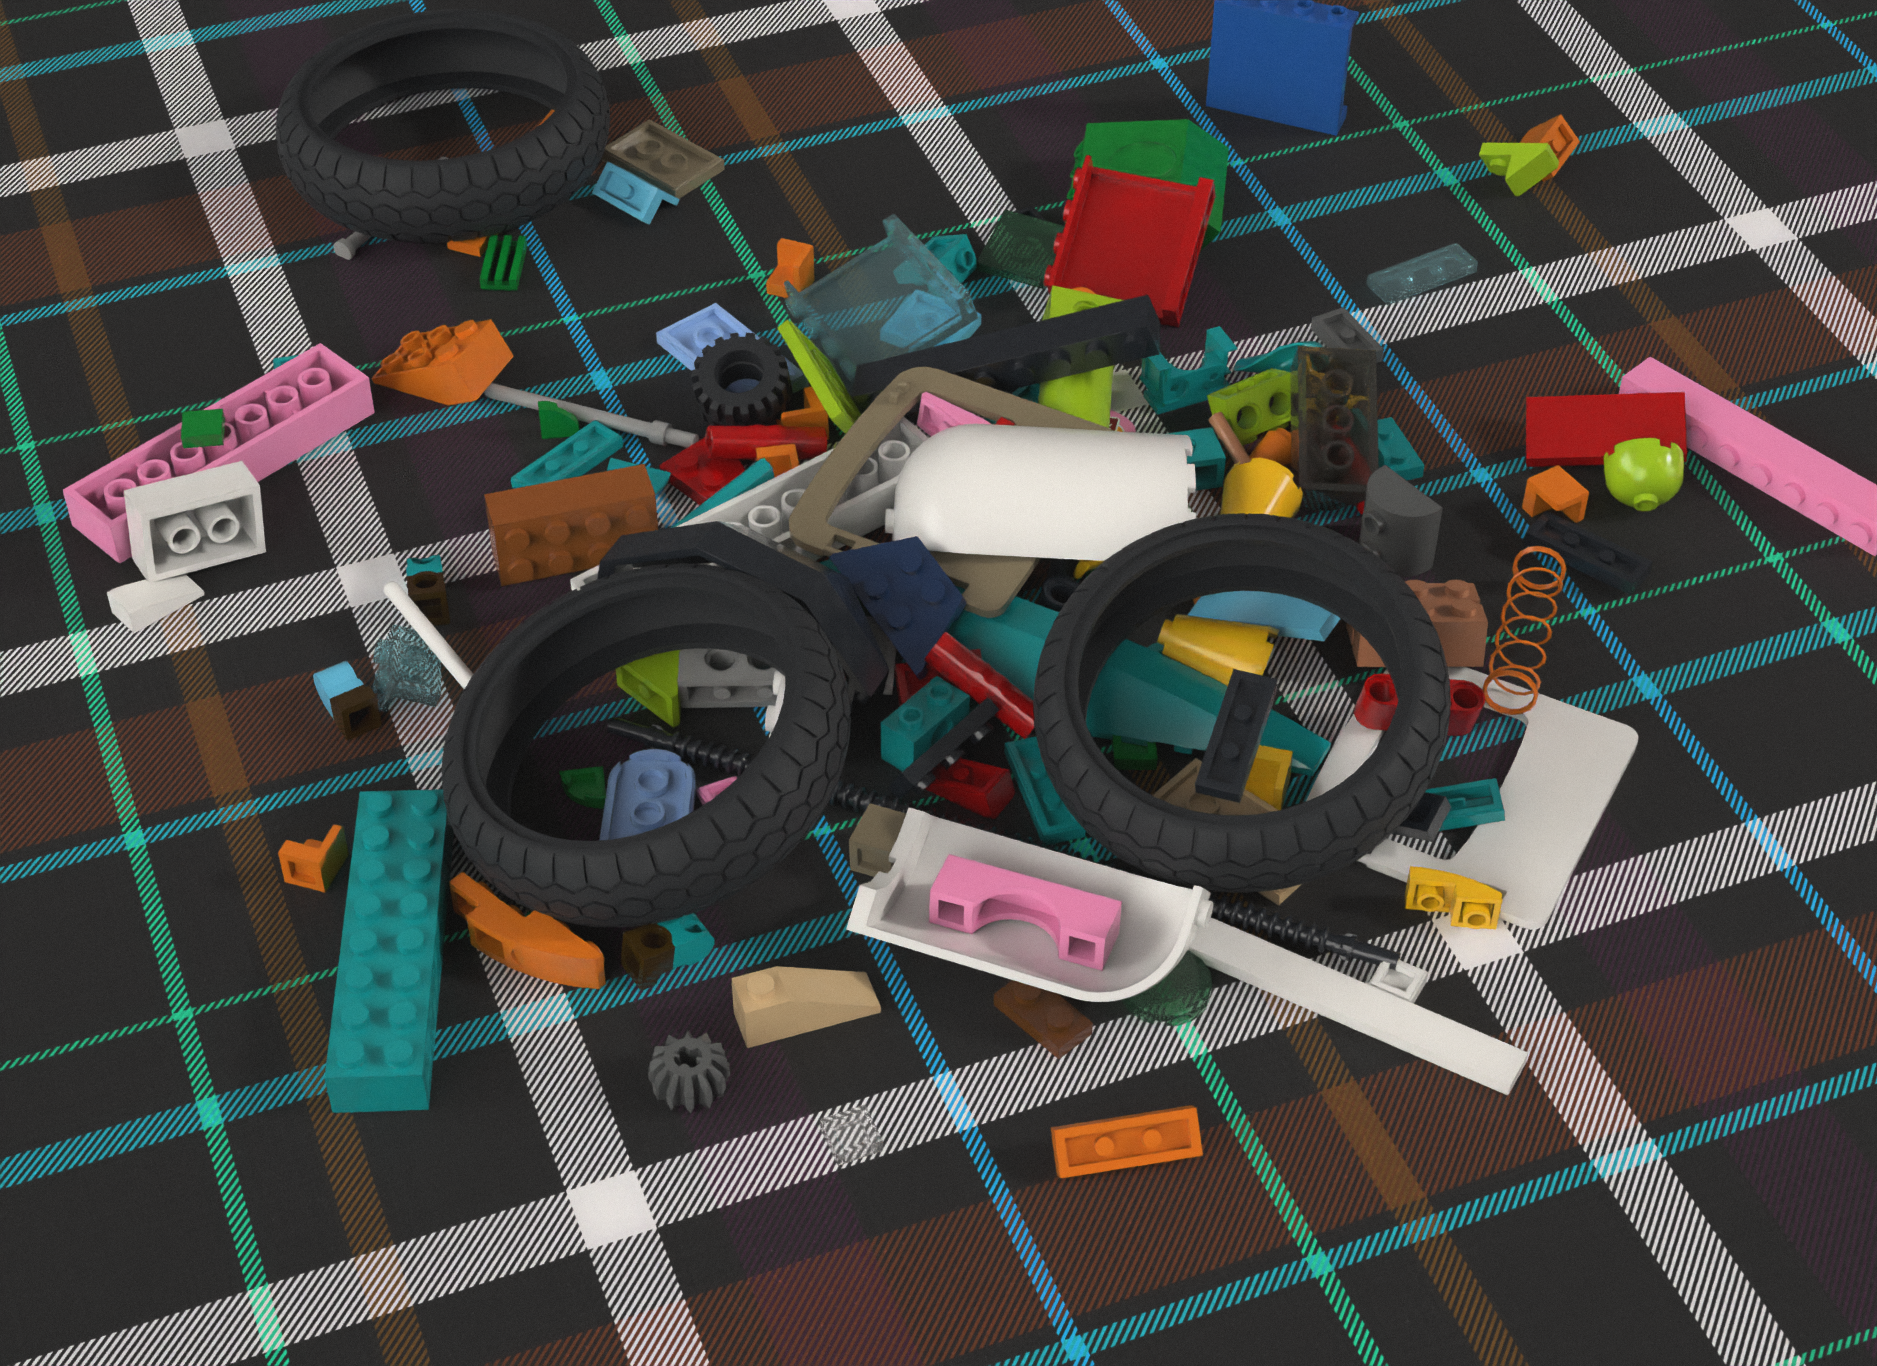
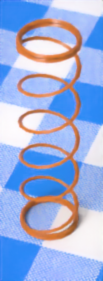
(1517, 576)

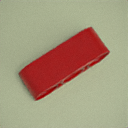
(1379, 701)

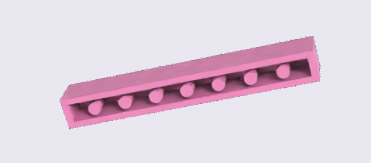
(1767, 457)

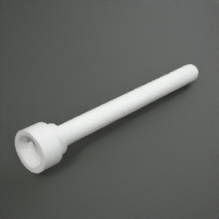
(428, 633)

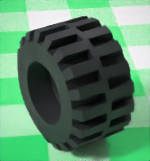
(737, 360)

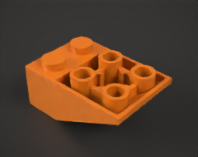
(446, 363)

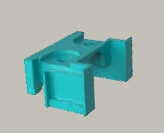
(1176, 388)

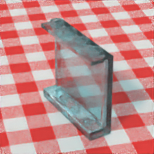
(883, 302)

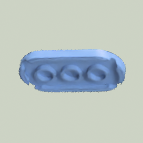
(647, 793)

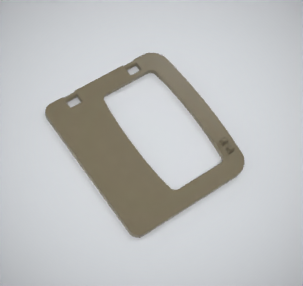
(988, 579)

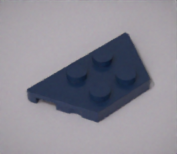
(904, 595)

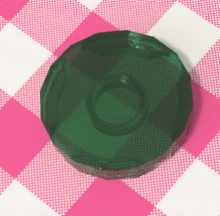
(1177, 997)

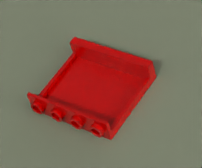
(1132, 238)

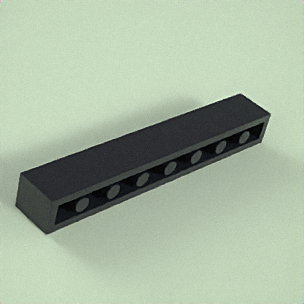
(1029, 351)

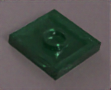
(1020, 249)

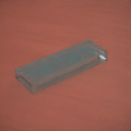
(1422, 273)

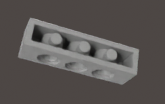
(724, 679)

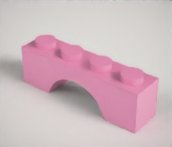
(976, 894)

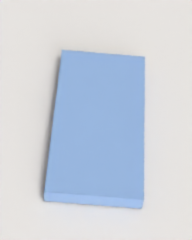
(692, 334)

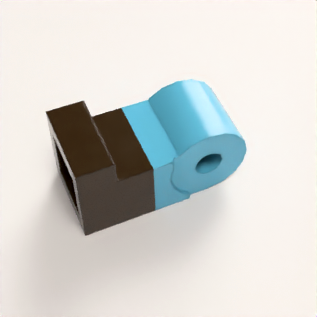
(344, 694)

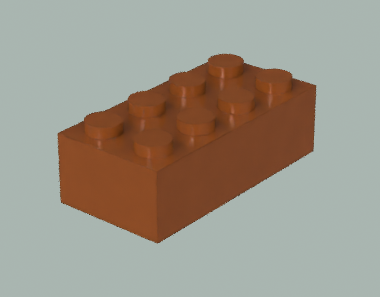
(567, 522)

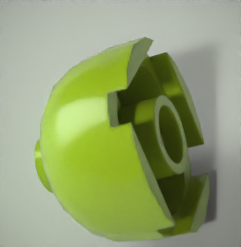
(1644, 472)

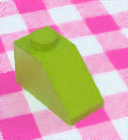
(654, 684)

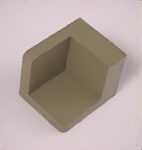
(874, 840)

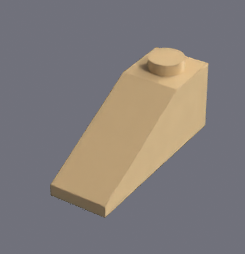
(798, 1000)

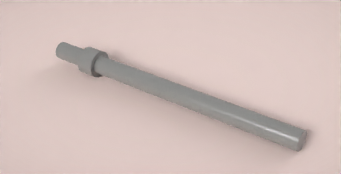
(657, 432)

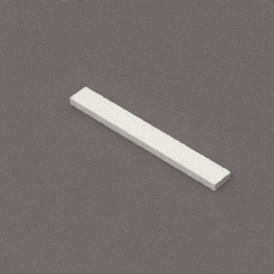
(1360, 1006)

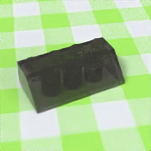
(1333, 425)

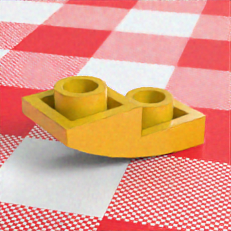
(1467, 900)

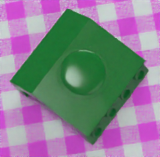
(1159, 150)

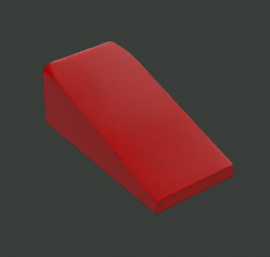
(975, 786)

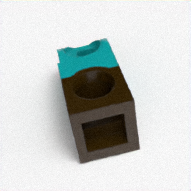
(428, 589)
(663, 947)

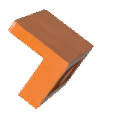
(1559, 137)

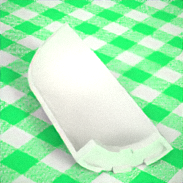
(1041, 490)
(1154, 922)

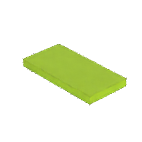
(821, 377)

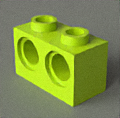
(1253, 399)

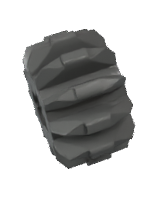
(689, 1071)

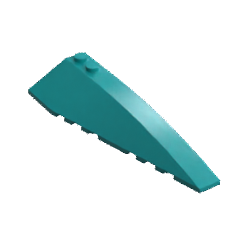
(1136, 692)

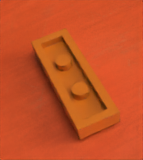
(1126, 1141)

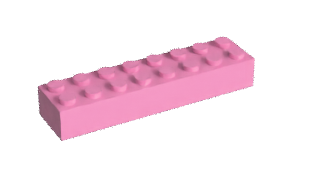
(264, 428)

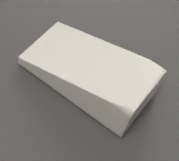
(147, 602)

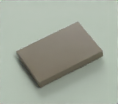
(663, 158)

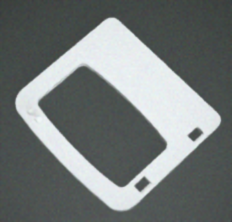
(1548, 797)

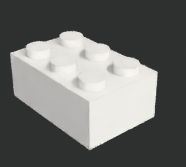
(195, 521)

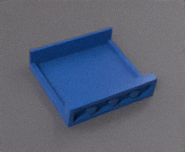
(1281, 61)

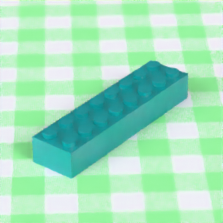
(391, 954)

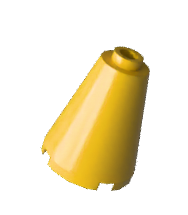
(1261, 489)
(1217, 645)

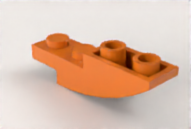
(527, 944)

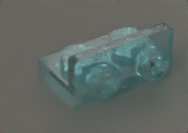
(406, 669)

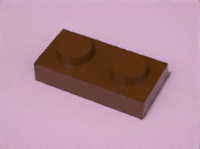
(1044, 1016)

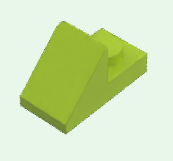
(1520, 162)

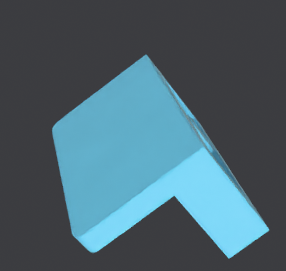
(630, 192)

